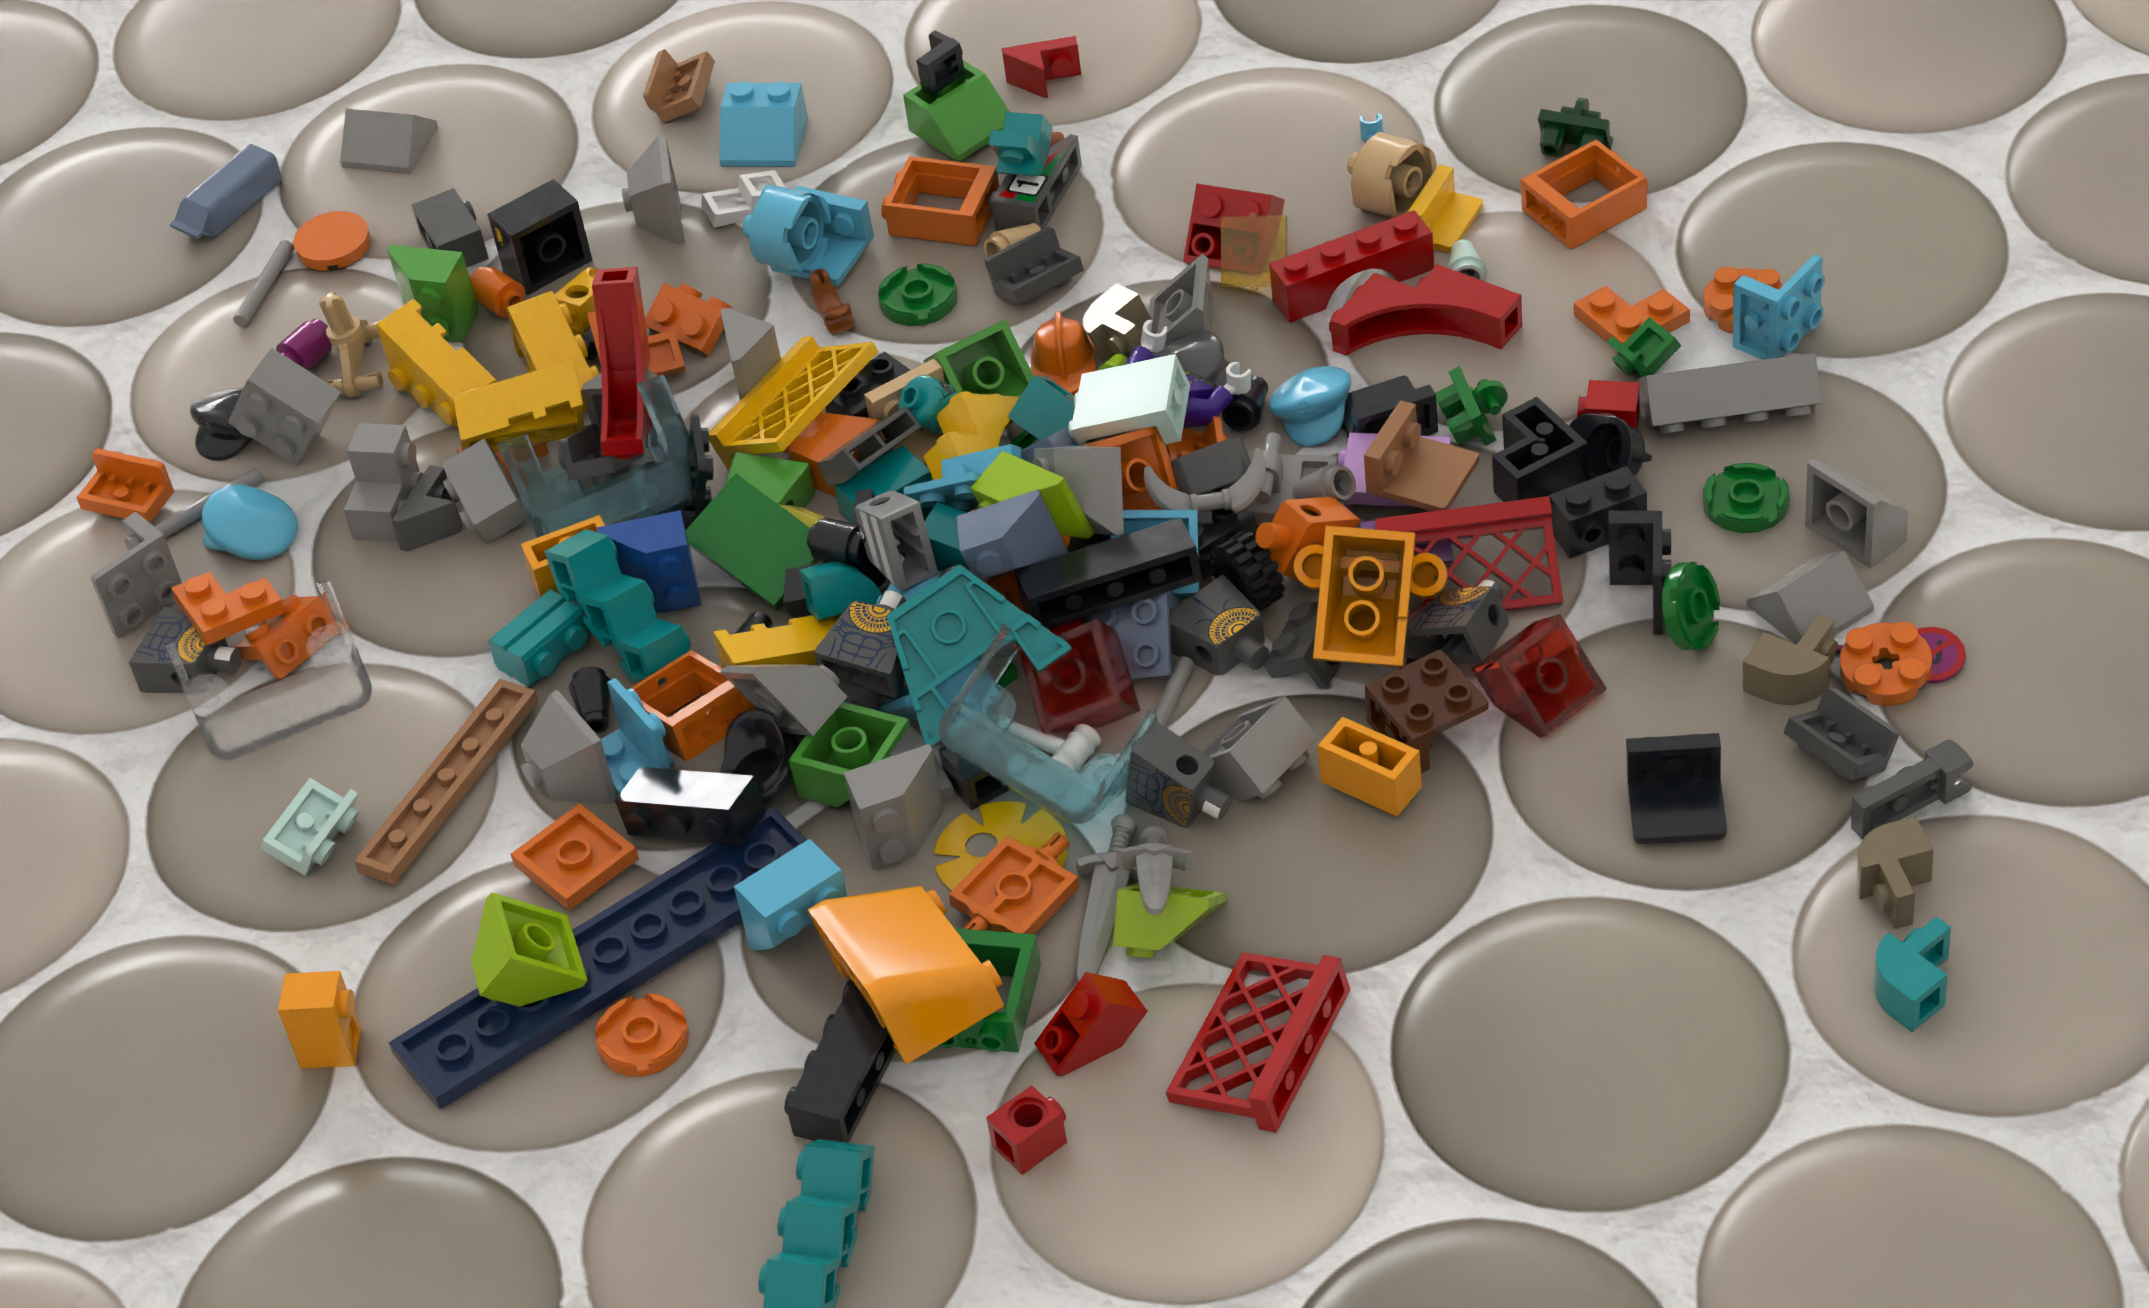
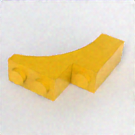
(969, 426)

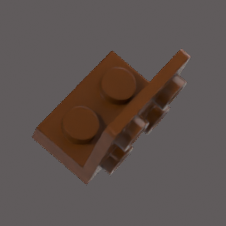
(1422, 702)

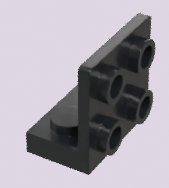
(1371, 406)
(1638, 552)

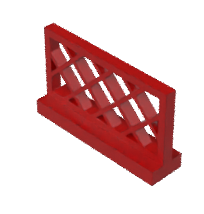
(1483, 521)
(1293, 1043)

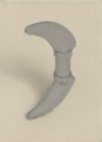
(1234, 498)

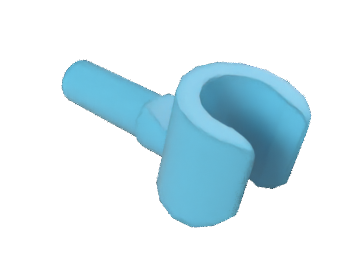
(1369, 129)

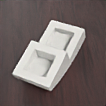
(735, 204)

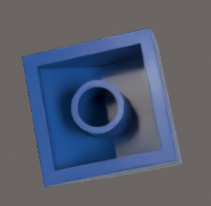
(660, 554)

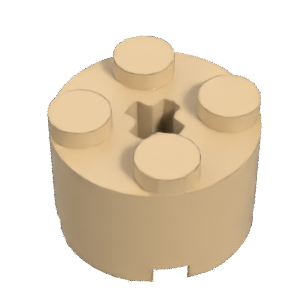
(1389, 174)

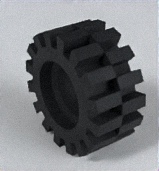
(1248, 569)

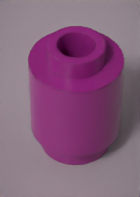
(306, 344)

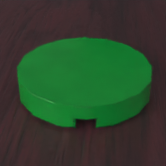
(917, 295)
(1746, 498)
(1689, 606)

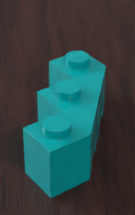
(615, 604)
(818, 1225)

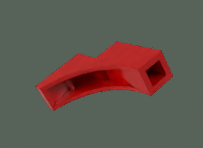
(1438, 305)
(622, 360)

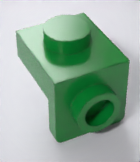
(1644, 350)

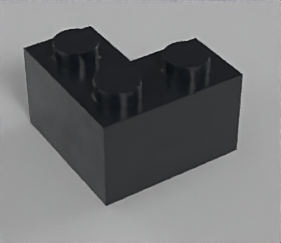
(1538, 454)

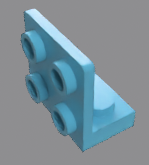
(847, 234)
(1774, 320)
(957, 478)
(638, 739)

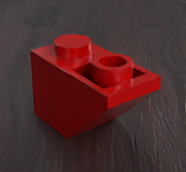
(1090, 1023)

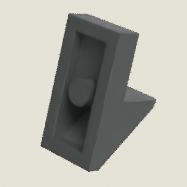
(427, 512)

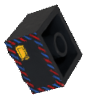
(540, 236)

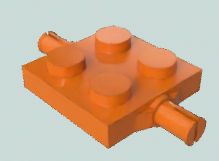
(1015, 887)

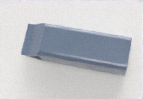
(228, 193)

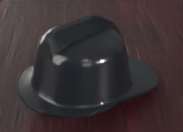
(1610, 444)

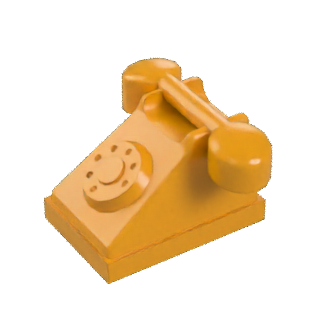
(1366, 592)

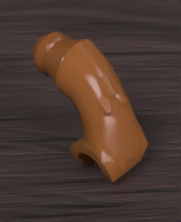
(834, 313)

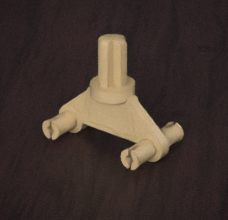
(350, 337)

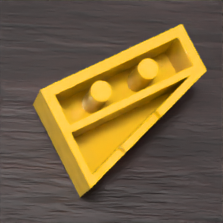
(545, 339)
(426, 362)
(538, 404)
(775, 645)

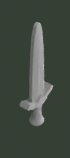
(1154, 866)
(1102, 898)

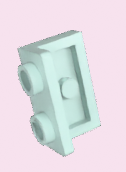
(309, 825)

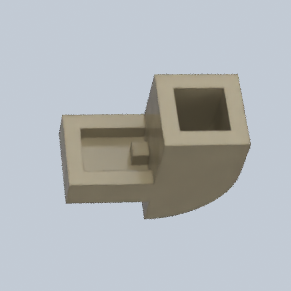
(1116, 322)
(1791, 671)
(1892, 862)

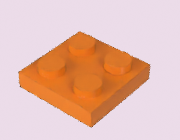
(574, 856)

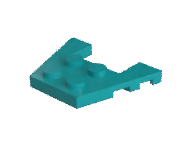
(952, 628)

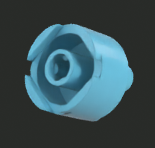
(788, 228)

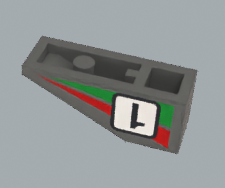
(1033, 198)

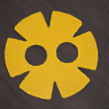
(999, 820)

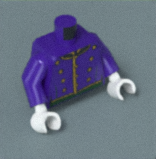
(1205, 397)

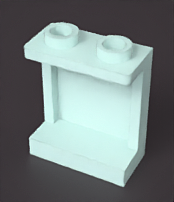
(1131, 399)

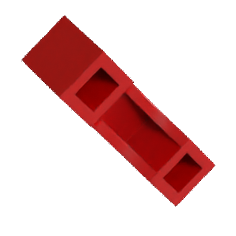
(1308, 278)

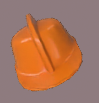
(1062, 351)

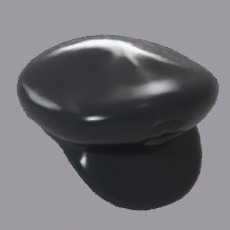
(215, 436)
(760, 749)

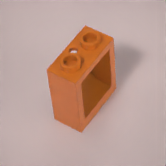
(940, 178)
(1545, 190)
(703, 720)

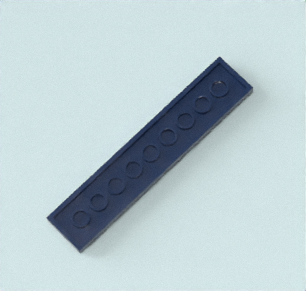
(618, 952)

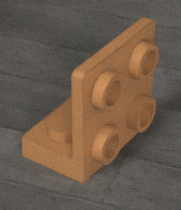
(1415, 468)

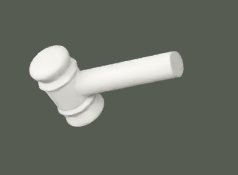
(1070, 752)

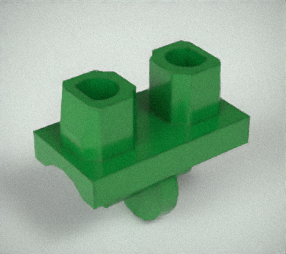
(1484, 399)

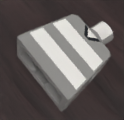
(895, 526)

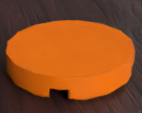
(332, 240)
(642, 1035)

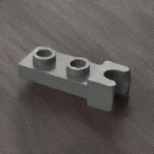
(1912, 788)

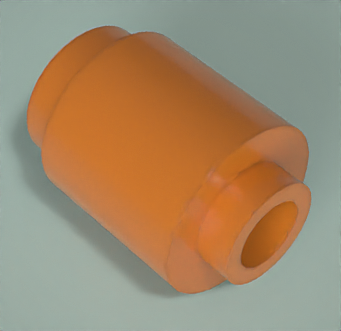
(496, 290)

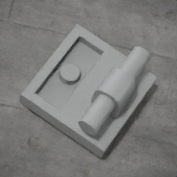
(1280, 476)

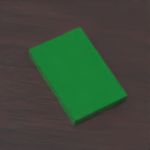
(751, 539)

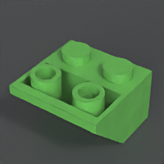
(958, 116)

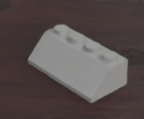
(1730, 391)

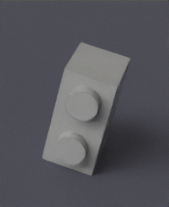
(484, 490)

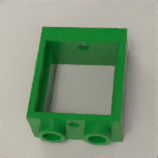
(1012, 956)

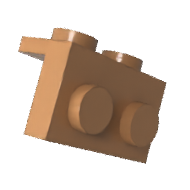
(677, 87)

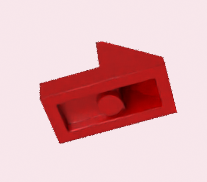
(1035, 63)

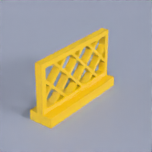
(788, 398)

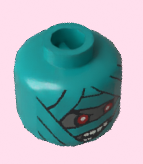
(925, 399)

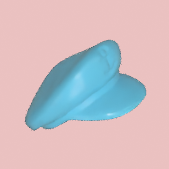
(1312, 404)
(248, 523)

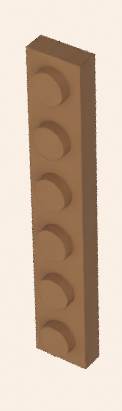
(446, 782)

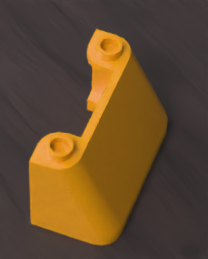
(908, 965)

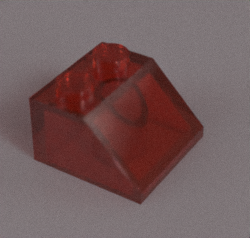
(1540, 676)
(1086, 684)

